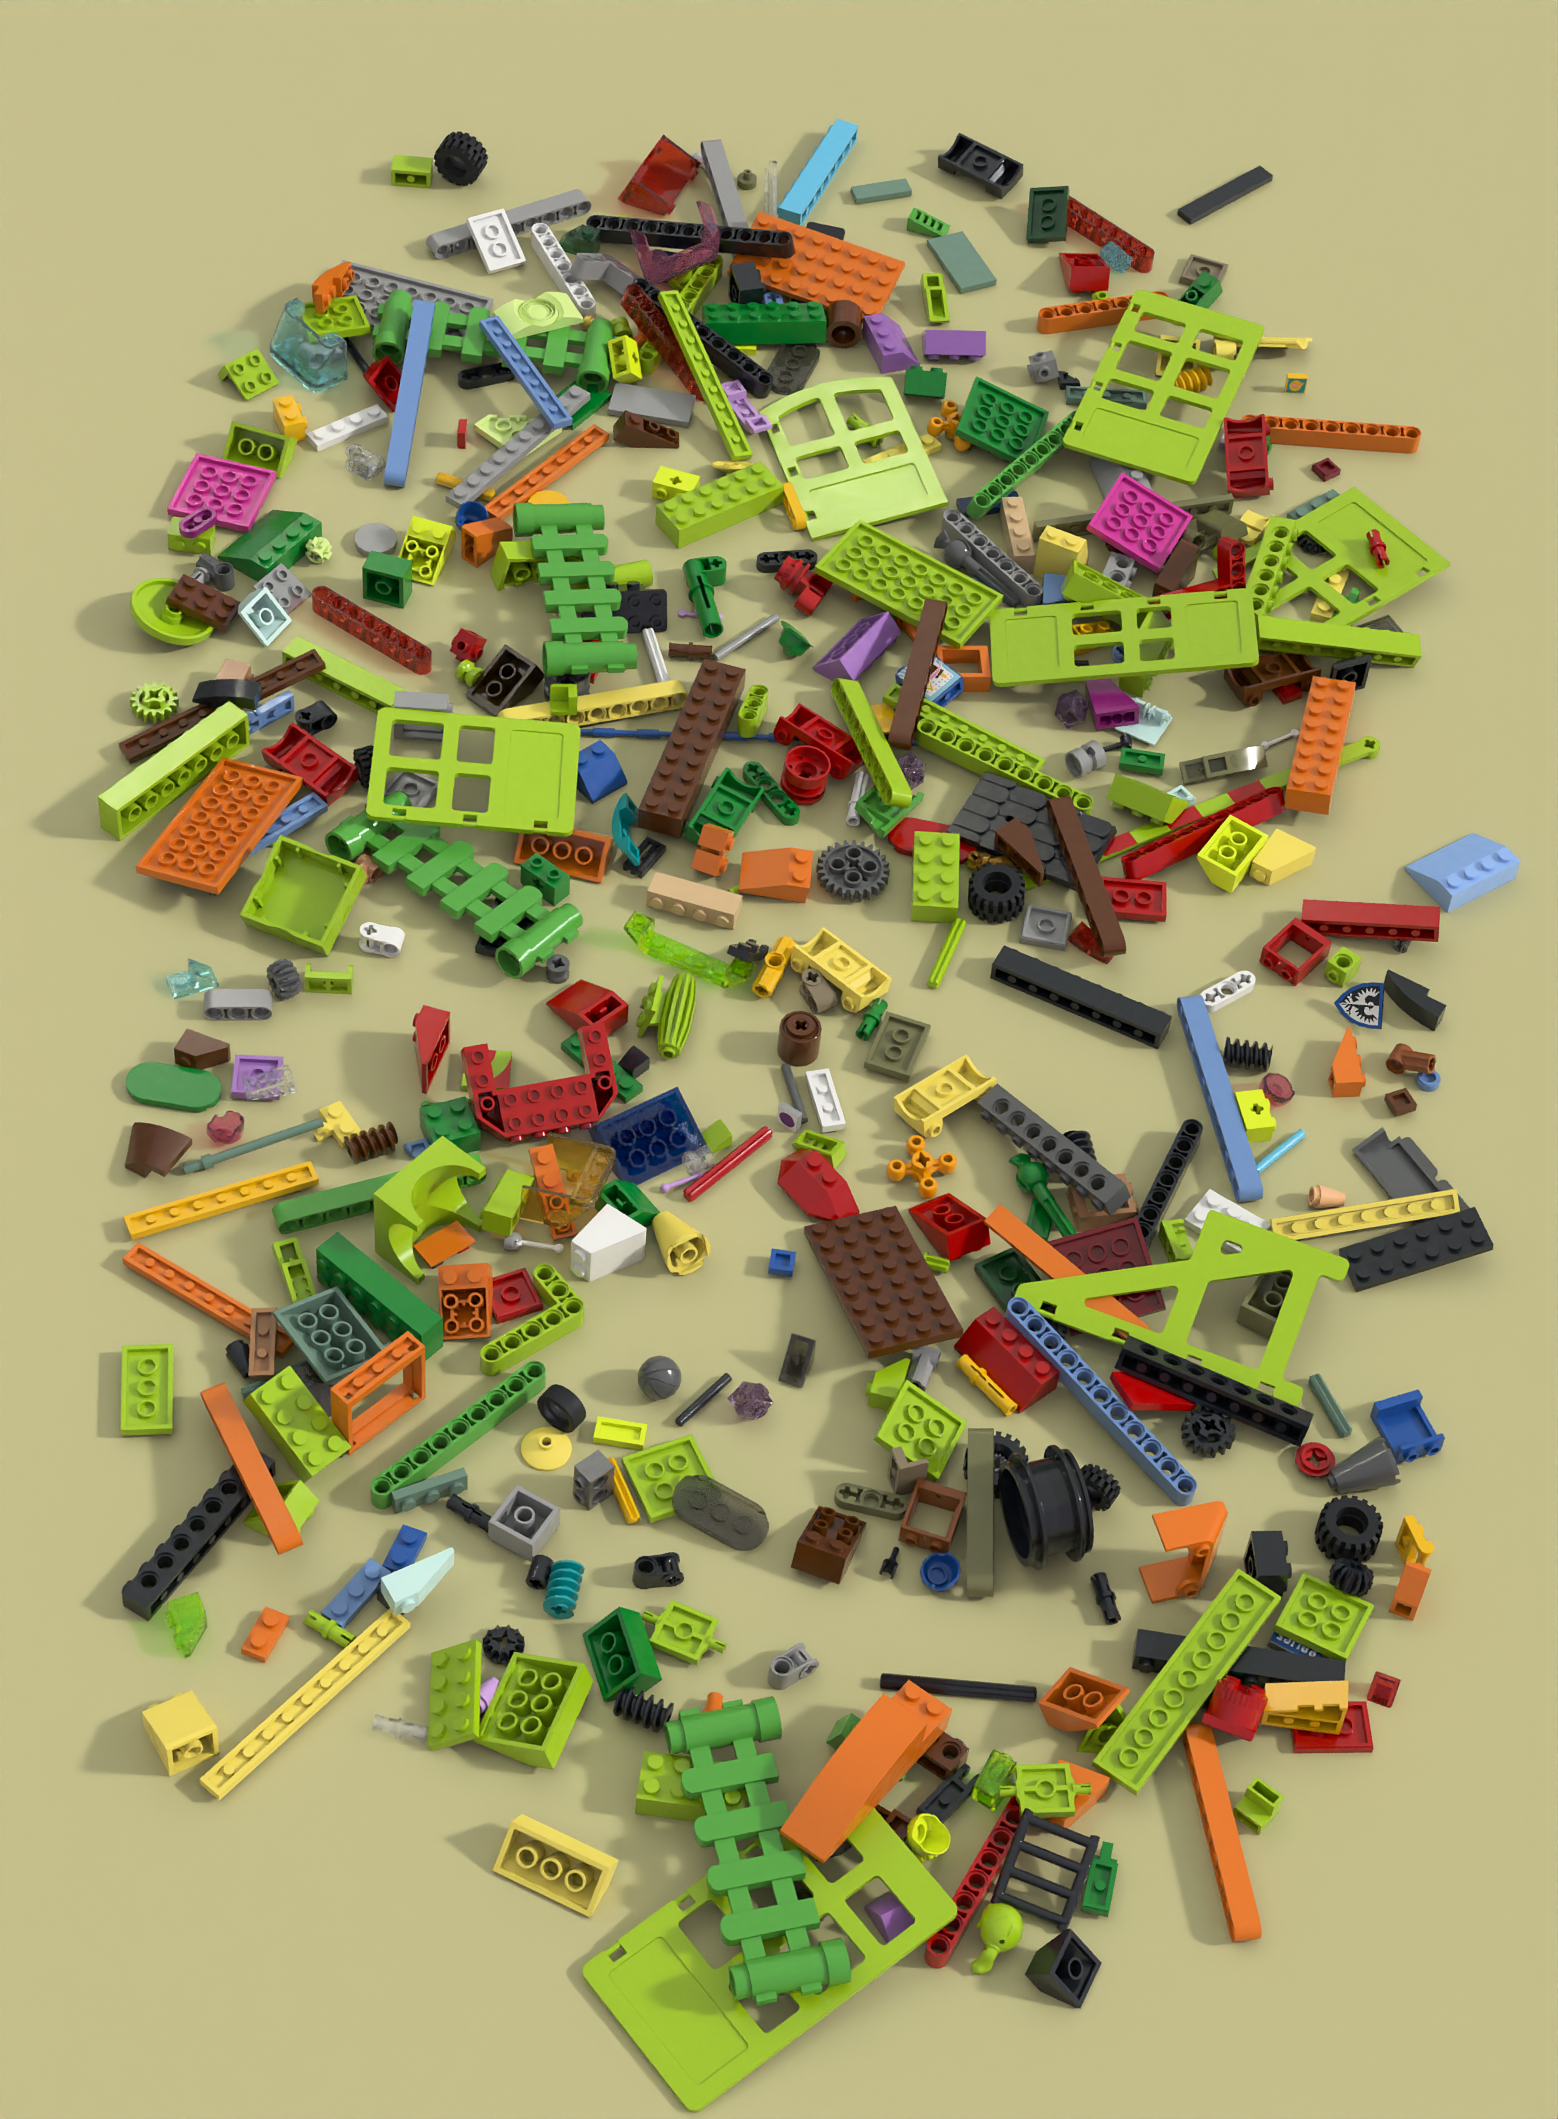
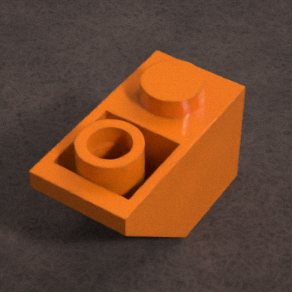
(1410, 1590)

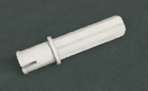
(859, 790)

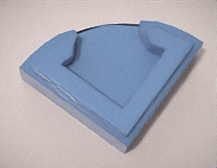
(415, 1148)

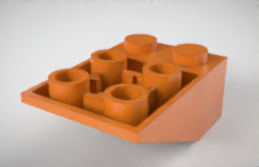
(465, 1300)

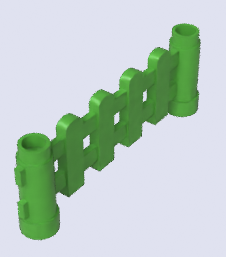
(592, 365)
(574, 655)
(522, 946)
(760, 1975)

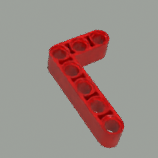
(1229, 571)

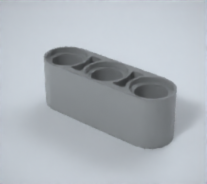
(237, 1004)

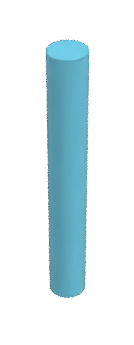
(1280, 1150)

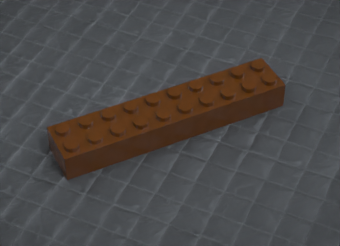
(691, 748)

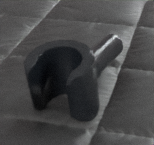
(1125, 741)
(890, 1565)

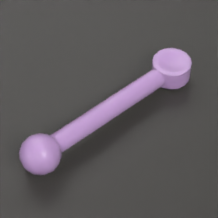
(682, 613)
(665, 1187)

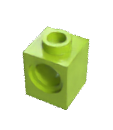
(1342, 966)

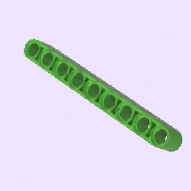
(1020, 469)
(340, 1202)
(464, 1423)

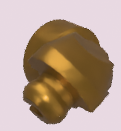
(981, 859)

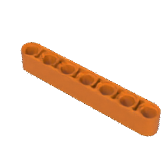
(1085, 314)

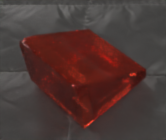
(1383, 1689)

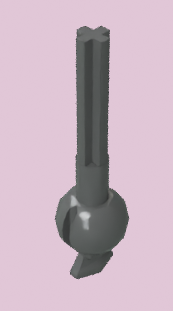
(958, 554)

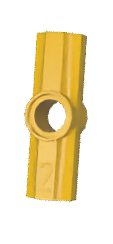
(773, 967)

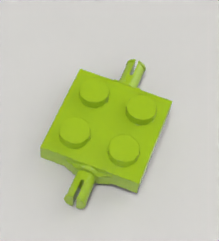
(684, 1632)
(1045, 1789)

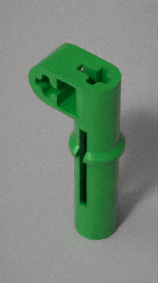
(701, 577)

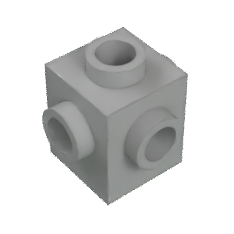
(1043, 366)

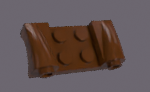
(1272, 671)

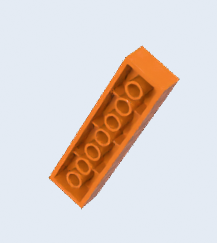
(1320, 745)

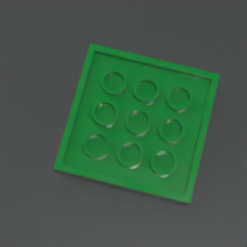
(1000, 421)

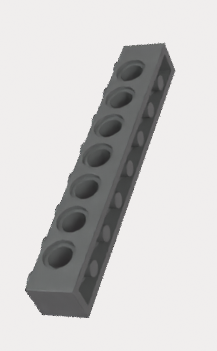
(1008, 1113)

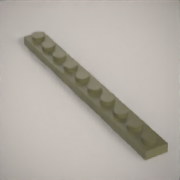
(1077, 524)

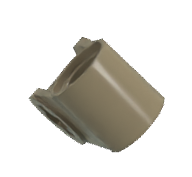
(817, 992)

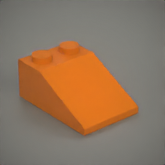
(777, 873)
(1080, 1701)

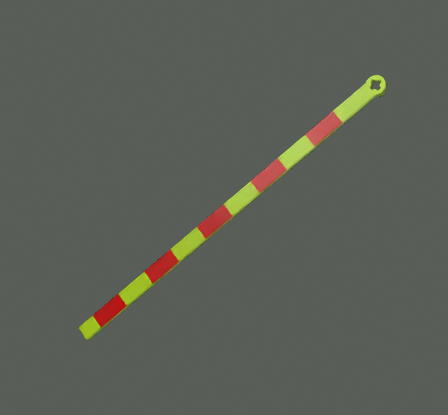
(1153, 831)

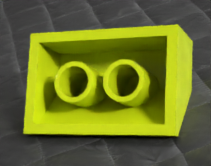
(1231, 852)

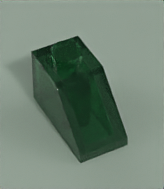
(581, 240)

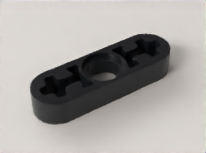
(503, 375)
(771, 557)

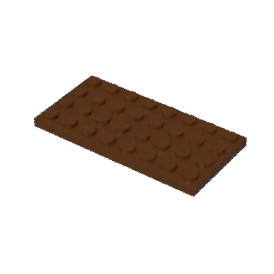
(883, 1282)

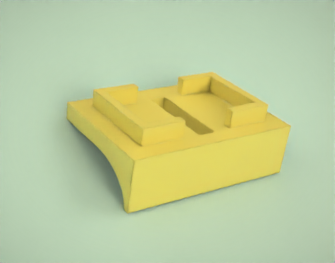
(1256, 527)

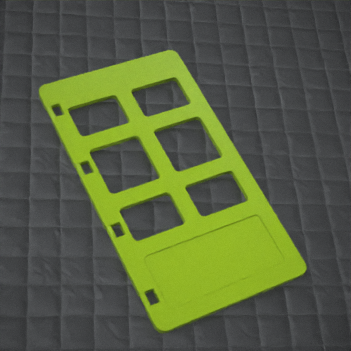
(1145, 437)
(683, 2007)

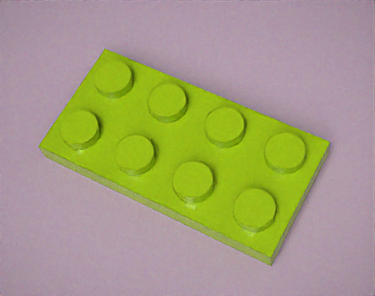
(147, 1389)
(454, 1695)

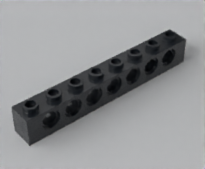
(1214, 1391)
(148, 1601)

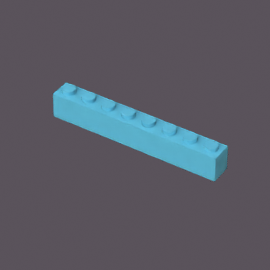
(818, 172)

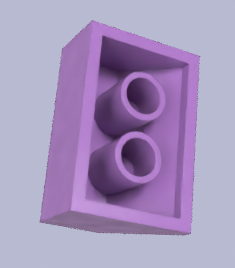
(887, 344)
(954, 344)

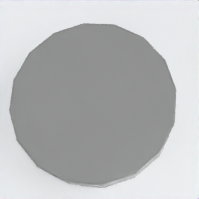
(375, 538)

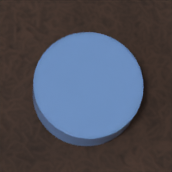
(1428, 1082)

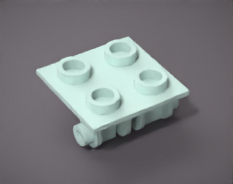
(1151, 723)

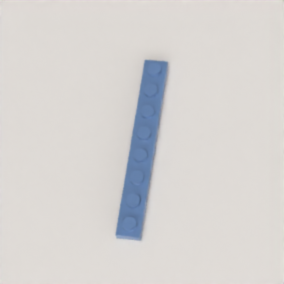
(525, 372)

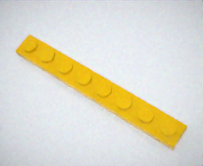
(221, 1200)

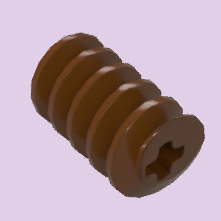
(371, 1142)

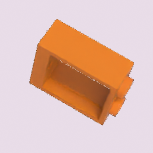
(969, 654)

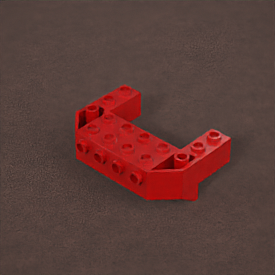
(543, 1105)

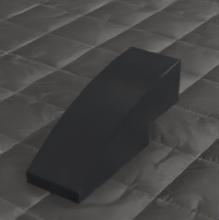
(220, 691)
(1414, 1000)

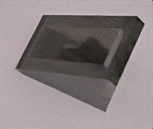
(797, 1360)

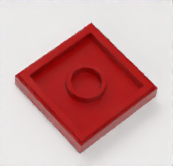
(514, 1296)

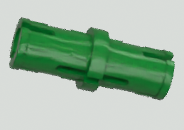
(871, 1019)

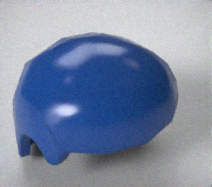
(469, 513)
(940, 1571)

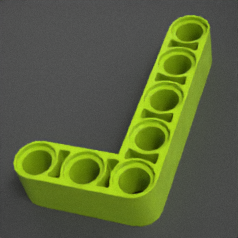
(564, 1311)

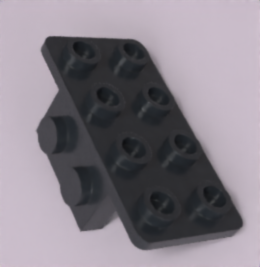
(640, 607)

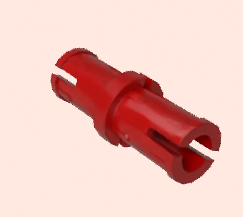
(1377, 548)

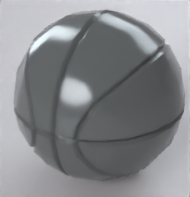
(659, 1377)

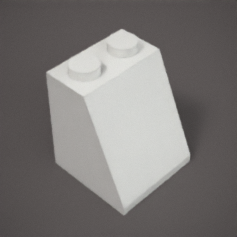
(607, 1245)

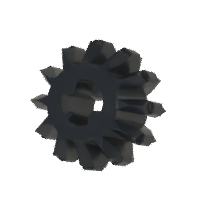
(1351, 1577)

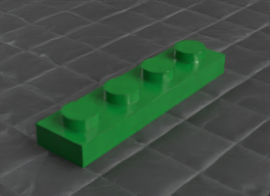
(627, 1085)

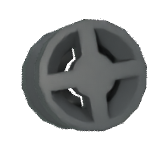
(558, 969)

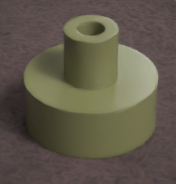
(746, 180)

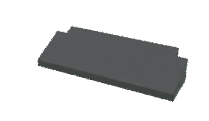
(1401, 1168)

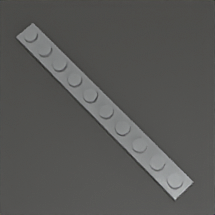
(513, 451)

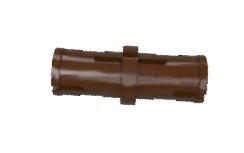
(690, 650)

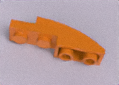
(331, 285)
(548, 1178)

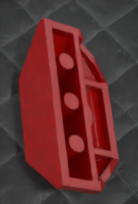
(816, 1186)

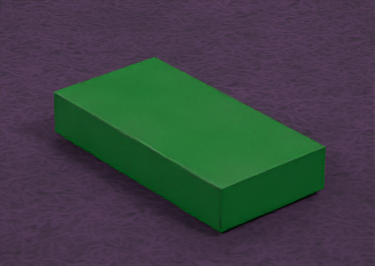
(1039, 1220)

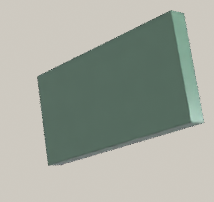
(961, 262)

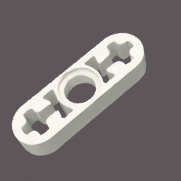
(1231, 983)

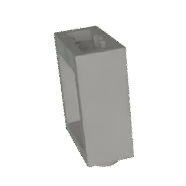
(424, 702)

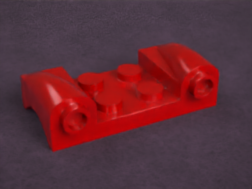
(1247, 457)
(820, 733)
(309, 758)

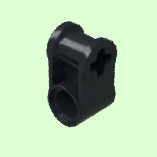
(316, 717)
(658, 1570)

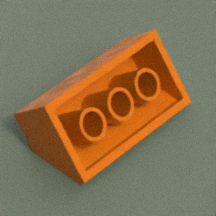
(578, 855)

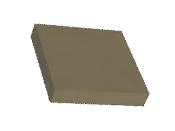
(1197, 265)

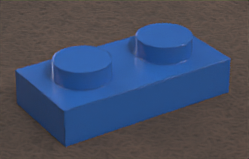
(405, 1548)

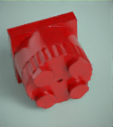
(1236, 1708)

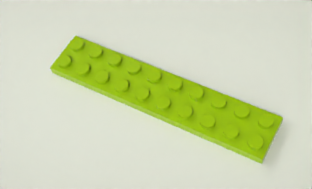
(1186, 1682)

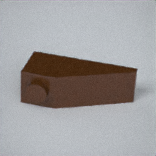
(1018, 845)

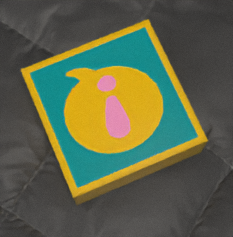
(1295, 383)

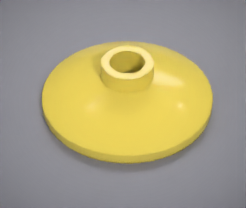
(730, 466)
(546, 1457)

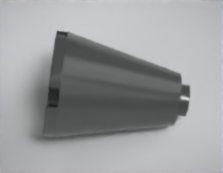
(1365, 1469)

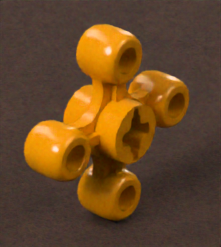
(937, 425)
(921, 1167)

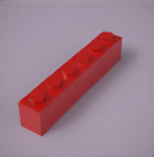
(1372, 920)

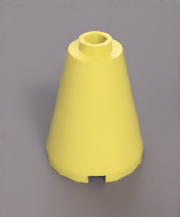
(679, 1243)

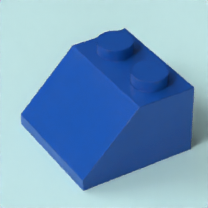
(599, 772)

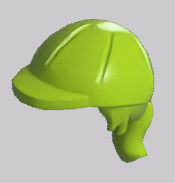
(1000, 1932)

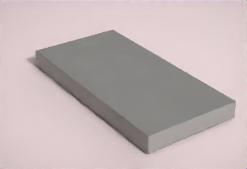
(652, 404)

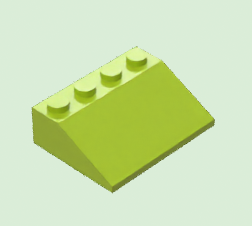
(535, 1709)

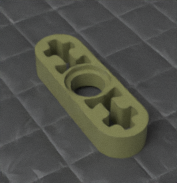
(865, 1492)

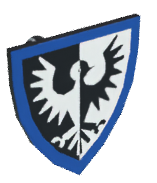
(1363, 1004)

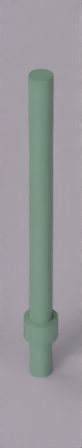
(207, 1161)

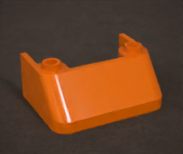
(1194, 1528)

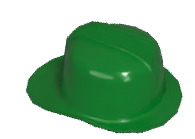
(793, 641)

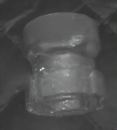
(697, 1160)

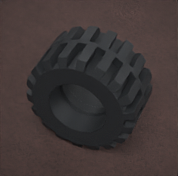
(460, 158)
(996, 879)
(1349, 1513)

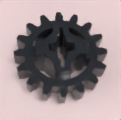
(1208, 1432)

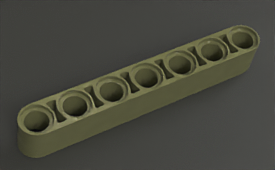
(980, 1513)

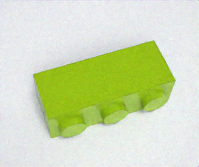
(504, 1203)

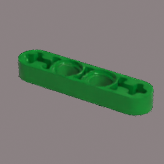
(774, 791)

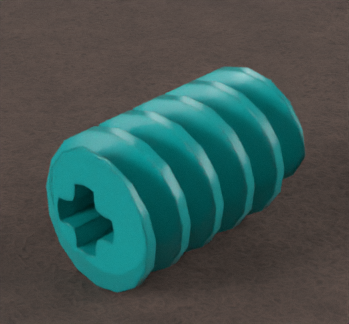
(563, 1589)

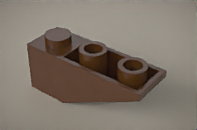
(643, 433)

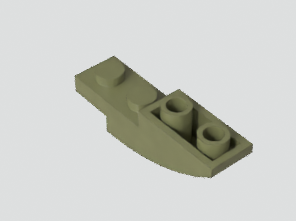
(1223, 764)

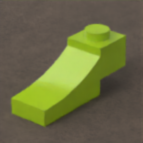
(293, 1269)

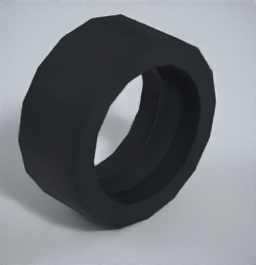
(561, 1408)

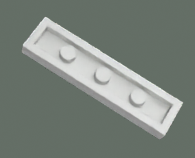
(347, 427)

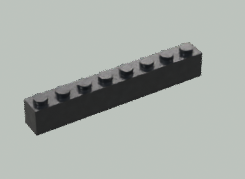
(1080, 997)
(1252, 1667)

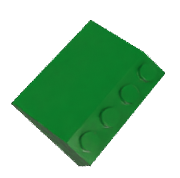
(272, 541)

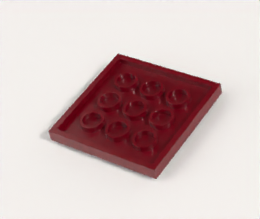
(1111, 1249)

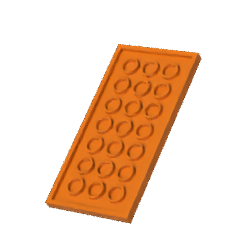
(825, 269)
(219, 825)

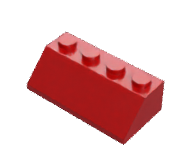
(1008, 1359)

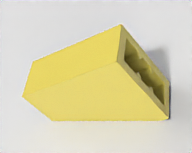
(1281, 858)

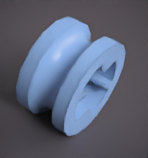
(1116, 656)

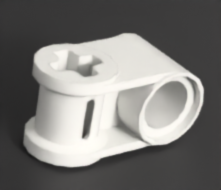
(382, 941)

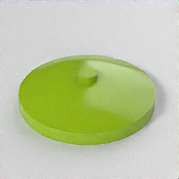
(161, 620)

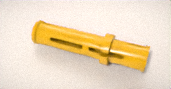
(979, 1378)

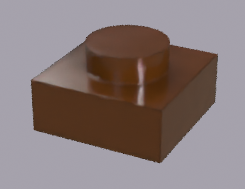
(1400, 1102)

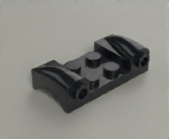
(982, 164)

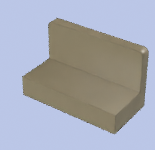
(904, 1474)

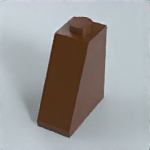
(1178, 570)

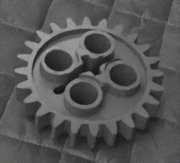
(852, 870)

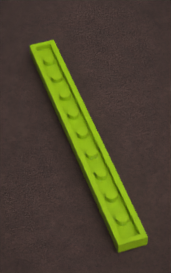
(705, 375)

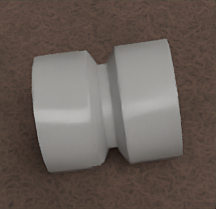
(1085, 759)

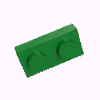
(1142, 761)

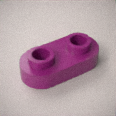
(197, 522)

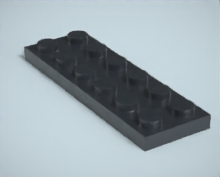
(1416, 1249)

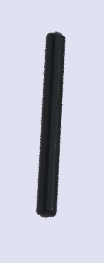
(961, 1687)

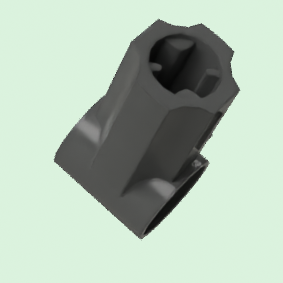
(220, 572)

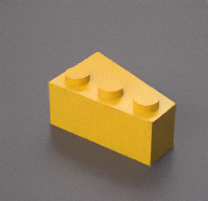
(1307, 1705)

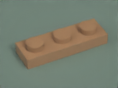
(262, 1344)

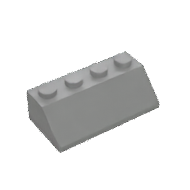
(1107, 473)

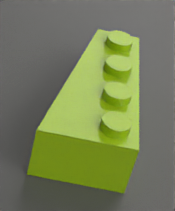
(516, 564)

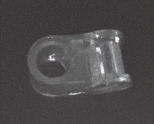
(365, 463)

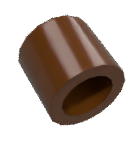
(843, 324)
(799, 1038)

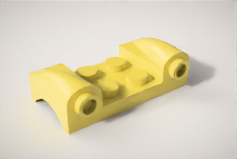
(843, 967)
(940, 1095)

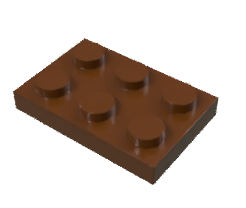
(203, 603)

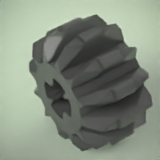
(284, 979)

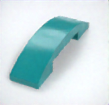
(625, 815)

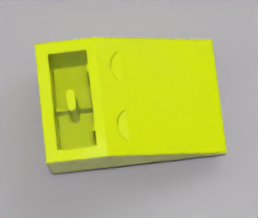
(428, 547)

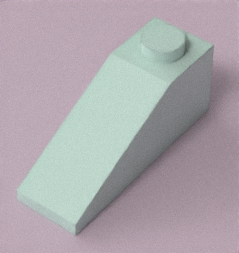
(412, 1584)

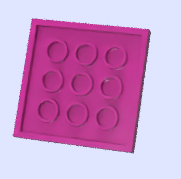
(226, 486)
(1139, 522)

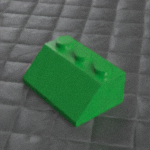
(621, 1654)

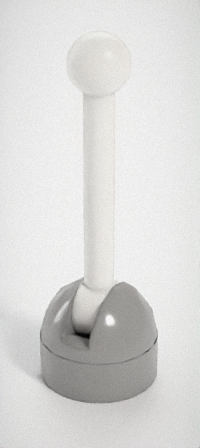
(515, 1241)

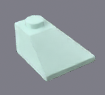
(263, 615)

